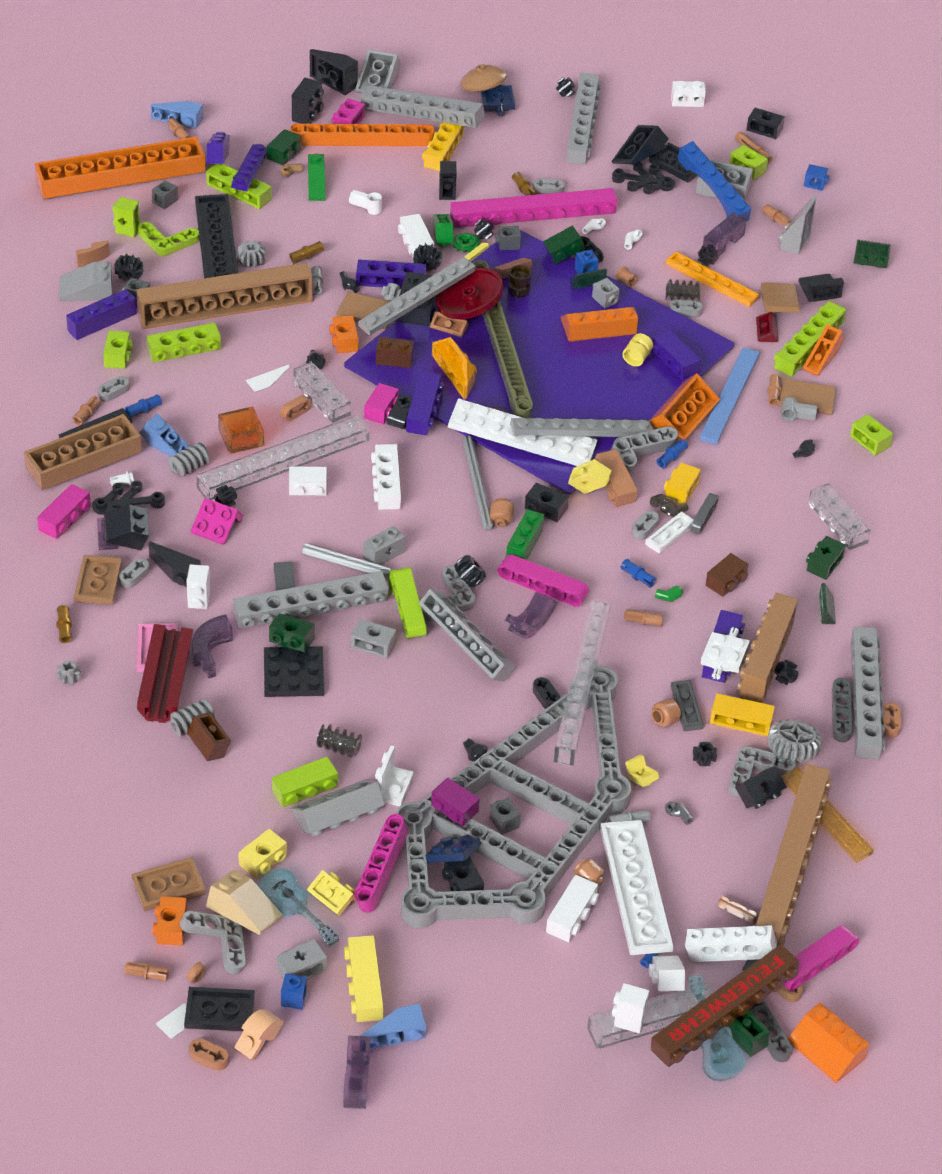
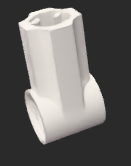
(370, 201)

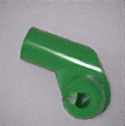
(669, 595)

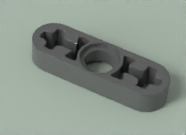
(704, 513)

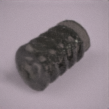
(683, 290)
(338, 741)

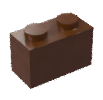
(394, 352)
(727, 575)
(209, 736)

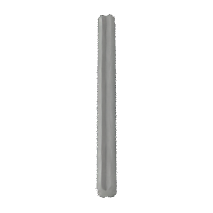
(477, 481)

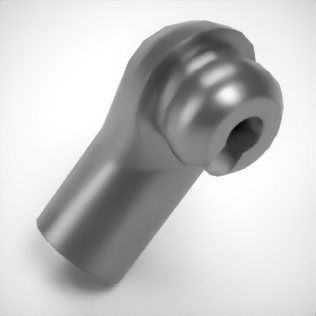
(679, 810)

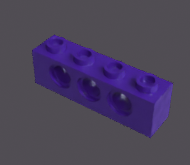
(380, 273)

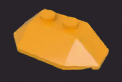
(455, 365)

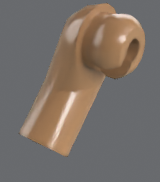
(288, 169)

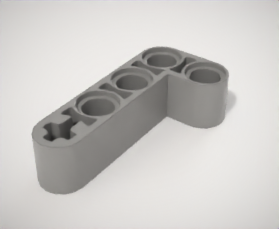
(643, 444)

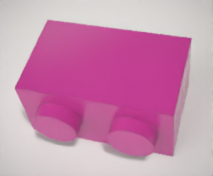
(380, 403)

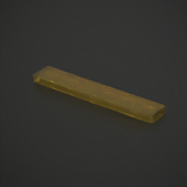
(834, 823)

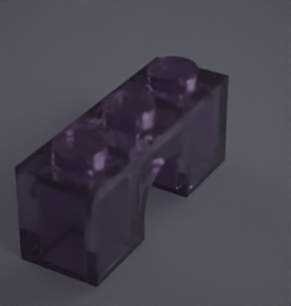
(729, 229)
(357, 1072)

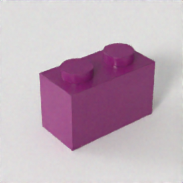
(455, 801)

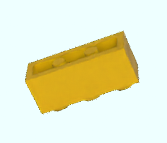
(742, 714)

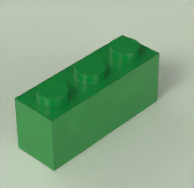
(526, 535)

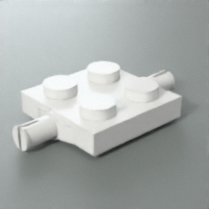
(725, 652)

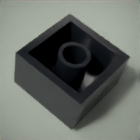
(307, 101)

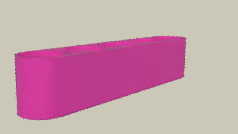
(543, 580)
(377, 871)
(822, 955)

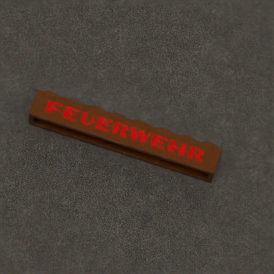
(724, 1006)

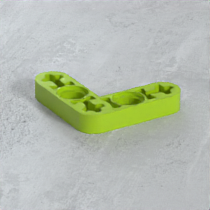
(166, 246)

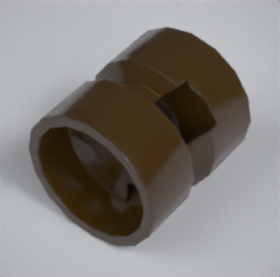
(519, 281)

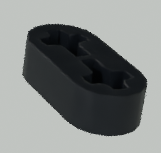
(543, 695)

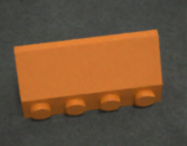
(600, 324)
(686, 407)

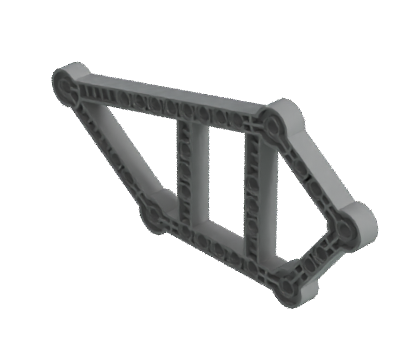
(525, 899)

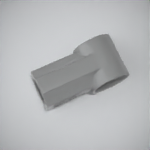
(792, 409)

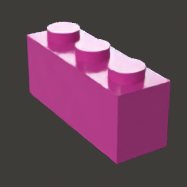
(64, 511)

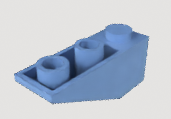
(185, 112)
(162, 436)
(398, 1027)

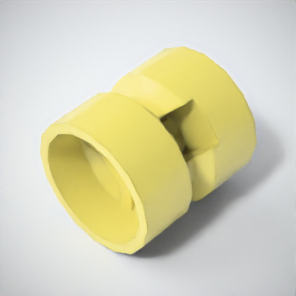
(637, 349)

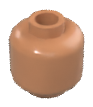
(502, 512)
(665, 713)
(589, 870)

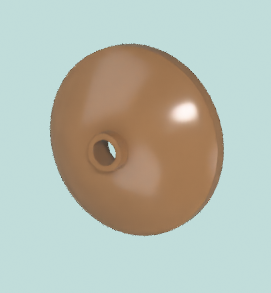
(483, 78)

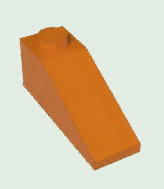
(824, 350)

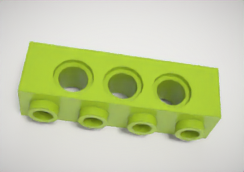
(221, 177)
(183, 342)

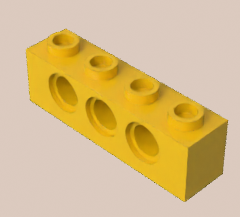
(442, 145)

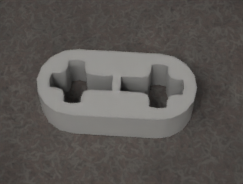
(548, 186)
(687, 307)
(113, 388)
(653, 519)
(135, 574)

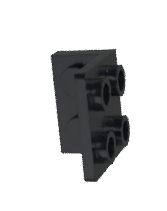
(821, 287)

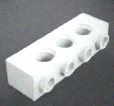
(387, 476)
(730, 943)

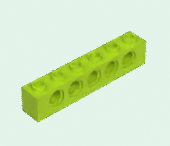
(797, 351)

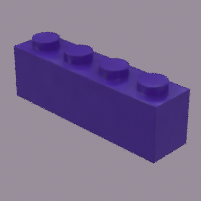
(101, 314)
(424, 403)
(723, 626)

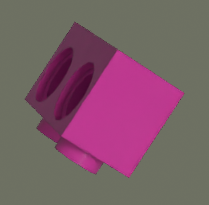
(349, 113)

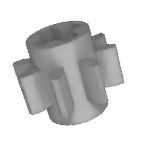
(390, 292)
(69, 672)

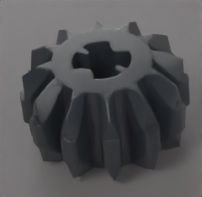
(428, 255)
(128, 267)
(470, 570)

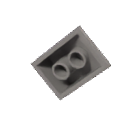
(378, 70)
(799, 229)
(87, 282)

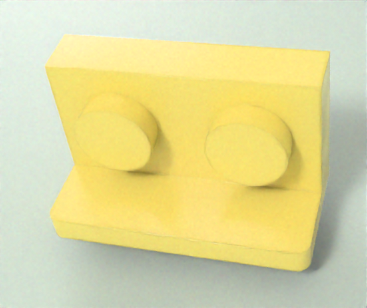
(331, 892)

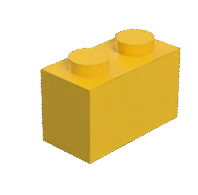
(682, 482)

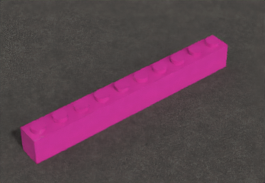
(534, 207)

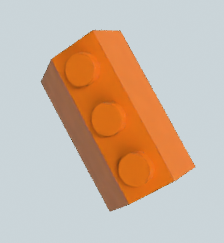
(829, 1042)

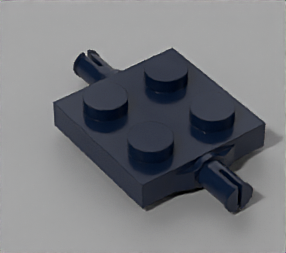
(498, 99)

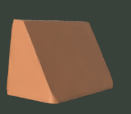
(503, 270)
(452, 326)

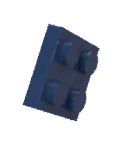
(453, 849)

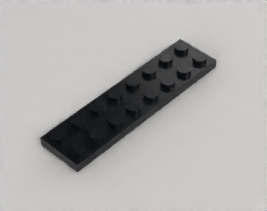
(216, 235)

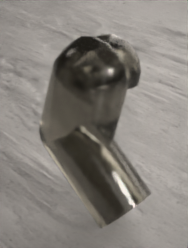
(657, 500)
(672, 509)

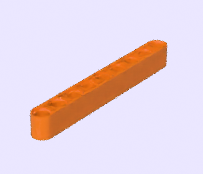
(364, 134)

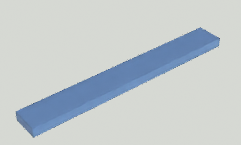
(729, 396)

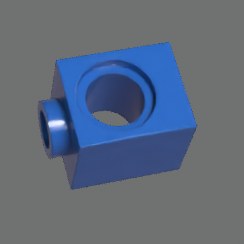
(816, 177)
(586, 262)
(293, 991)

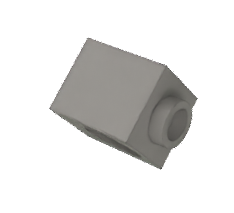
(605, 293)

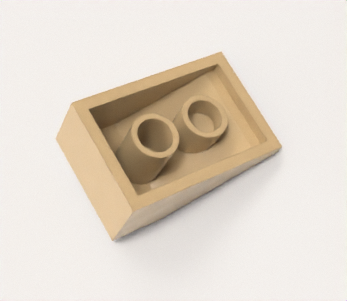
(243, 902)

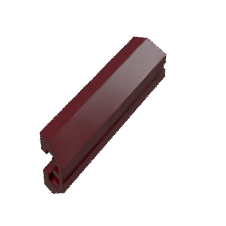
(164, 673)

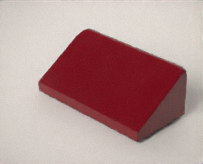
(767, 328)

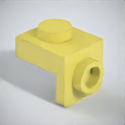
(639, 772)

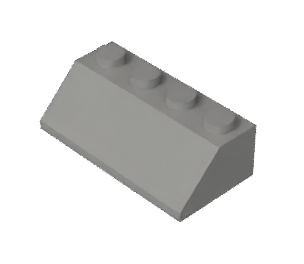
(338, 806)

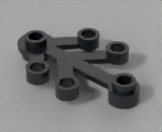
(645, 180)
(107, 504)

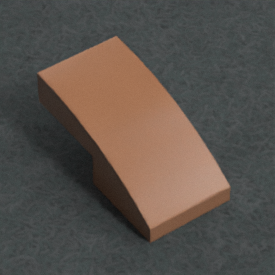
(96, 253)

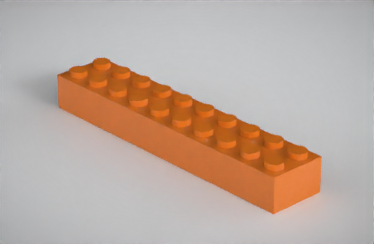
(119, 167)

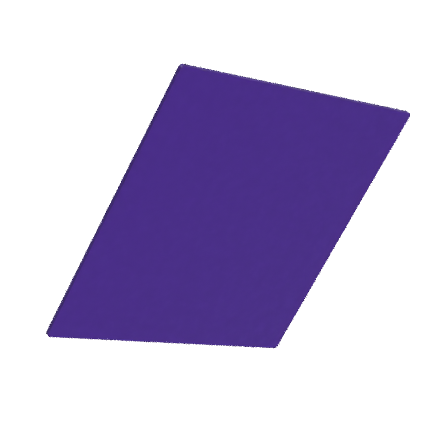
(561, 375)

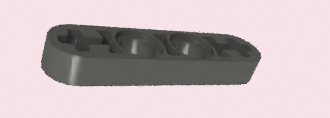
(838, 709)
(772, 1024)

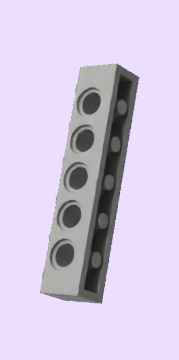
(467, 635)

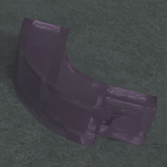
(533, 617)
(207, 636)

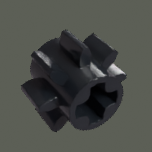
(565, 86)
(484, 228)
(708, 255)
(225, 495)
(786, 672)
(704, 754)

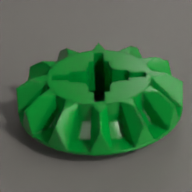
(465, 238)

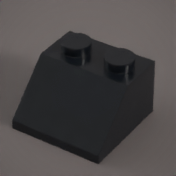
(127, 527)

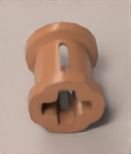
(626, 276)

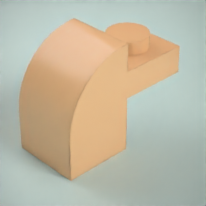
(257, 1029)

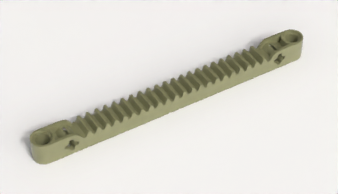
(507, 358)

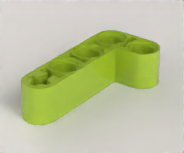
(403, 587)

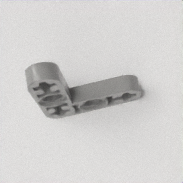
(456, 595)
(750, 764)
(191, 924)

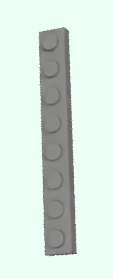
(416, 296)
(578, 427)

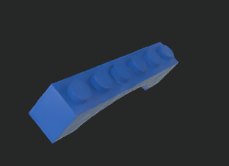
(695, 160)

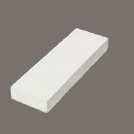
(669, 532)

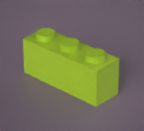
(304, 781)

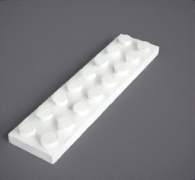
(496, 427)
(636, 888)

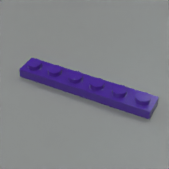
(249, 167)

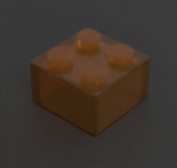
(241, 430)

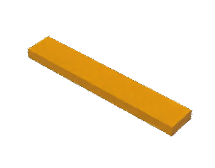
(712, 279)

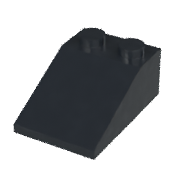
(334, 70)
(641, 144)

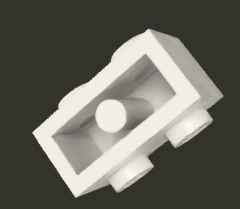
(688, 93)

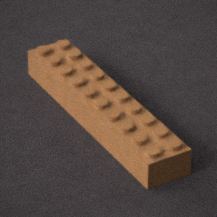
(224, 295)
(795, 851)

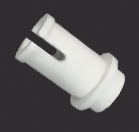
(126, 478)

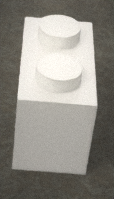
(307, 481)
(198, 586)
(667, 973)
(630, 1007)

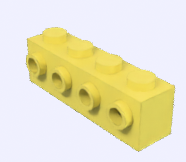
(365, 979)

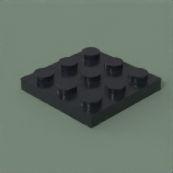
(293, 672)

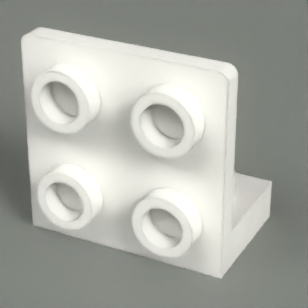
(393, 780)

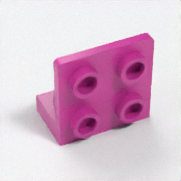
(215, 521)

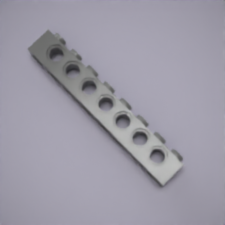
(423, 106)
(583, 118)
(310, 599)
(866, 693)

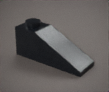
(172, 562)

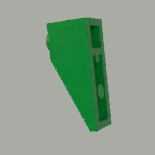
(316, 177)
(443, 229)

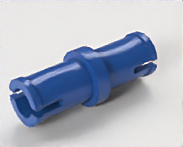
(143, 405)
(672, 453)
(638, 573)

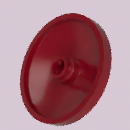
(471, 295)

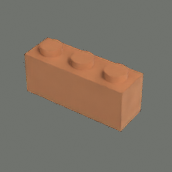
(621, 487)

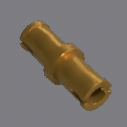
(523, 185)
(306, 252)
(64, 624)

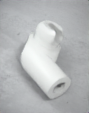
(594, 224)
(631, 238)

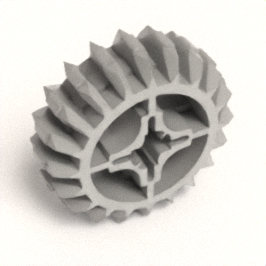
(794, 740)

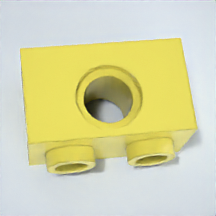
(589, 476)
(263, 854)

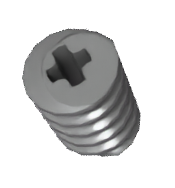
(188, 459)
(182, 719)

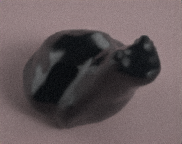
(349, 283)
(317, 358)
(806, 449)
(474, 749)

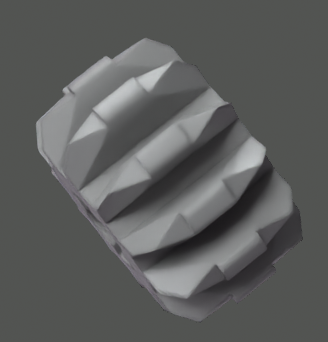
(251, 253)

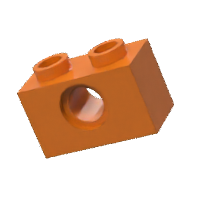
(344, 334)
(169, 915)

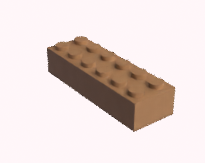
(82, 452)
(767, 648)

